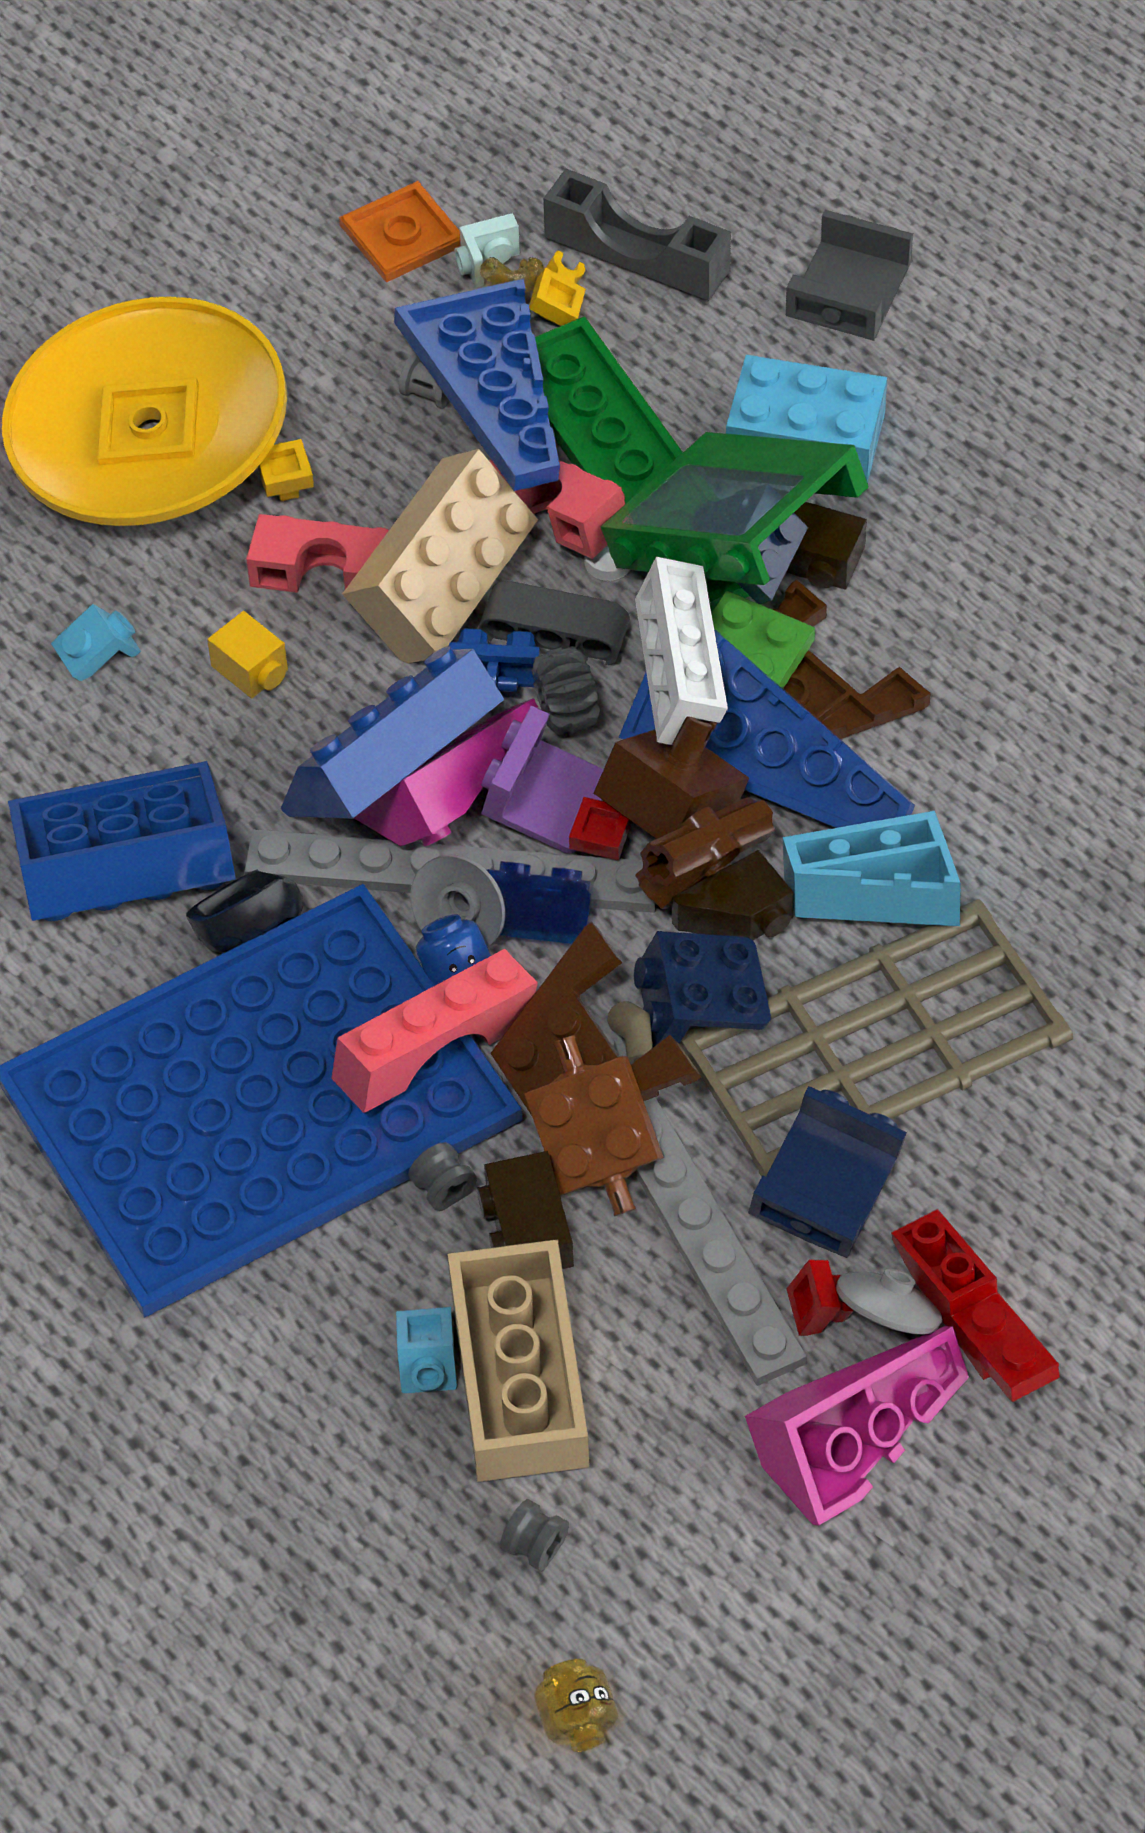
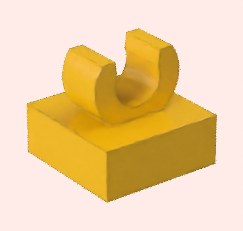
(286, 470)

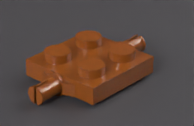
(594, 1125)

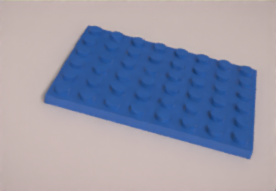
(209, 1108)

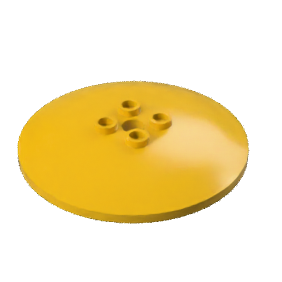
(160, 358)

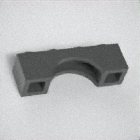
(588, 218)

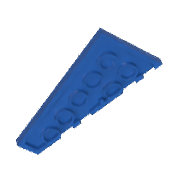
(491, 372)
(785, 749)

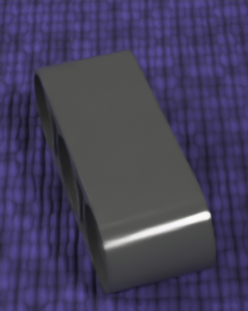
(556, 619)

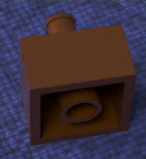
(668, 783)

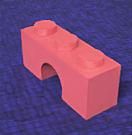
(576, 507)
(290, 547)

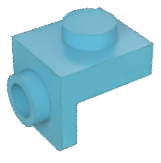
(94, 640)

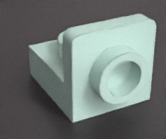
(486, 239)

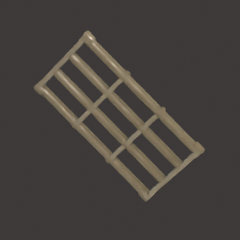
(904, 997)

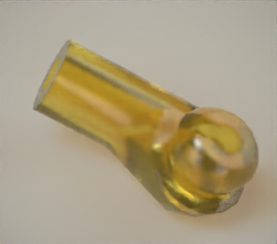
(497, 273)

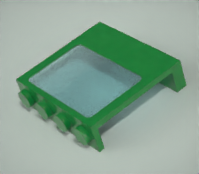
(726, 500)

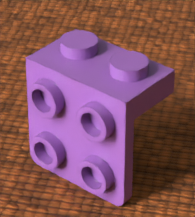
(538, 784)

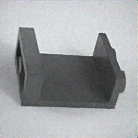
(851, 276)

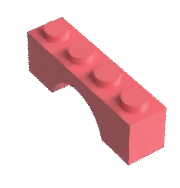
(387, 1051)

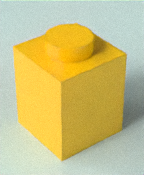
(248, 655)

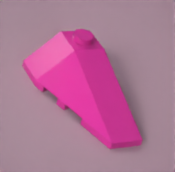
(443, 784)

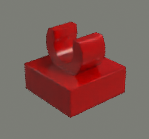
(599, 829)
(815, 1298)

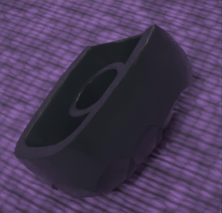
(244, 910)

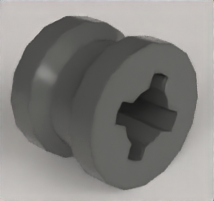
(442, 1176)
(534, 1534)

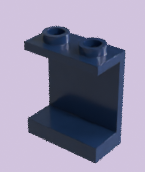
(828, 1172)

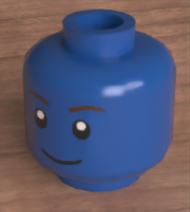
(450, 947)

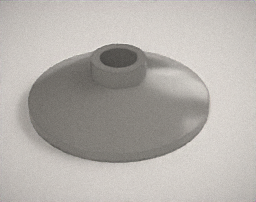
(439, 892)
(889, 1300)

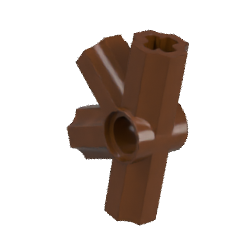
(702, 848)

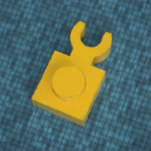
(557, 293)

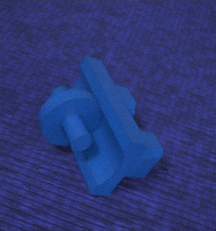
(507, 664)

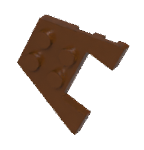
(831, 697)
(557, 1012)

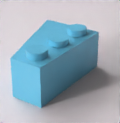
(875, 872)

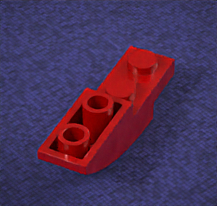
(970, 1303)

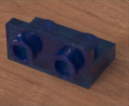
(543, 906)

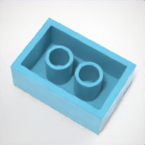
(809, 405)

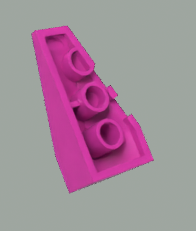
(837, 1428)

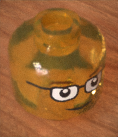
(575, 1704)

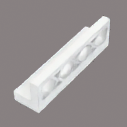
(679, 647)

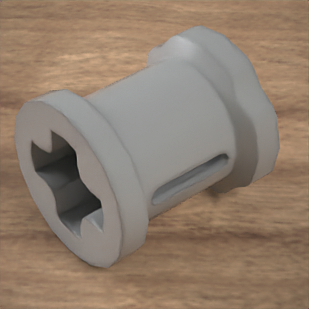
(418, 380)

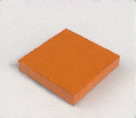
(401, 231)

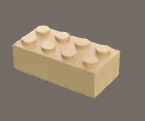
(440, 556)
(518, 1361)

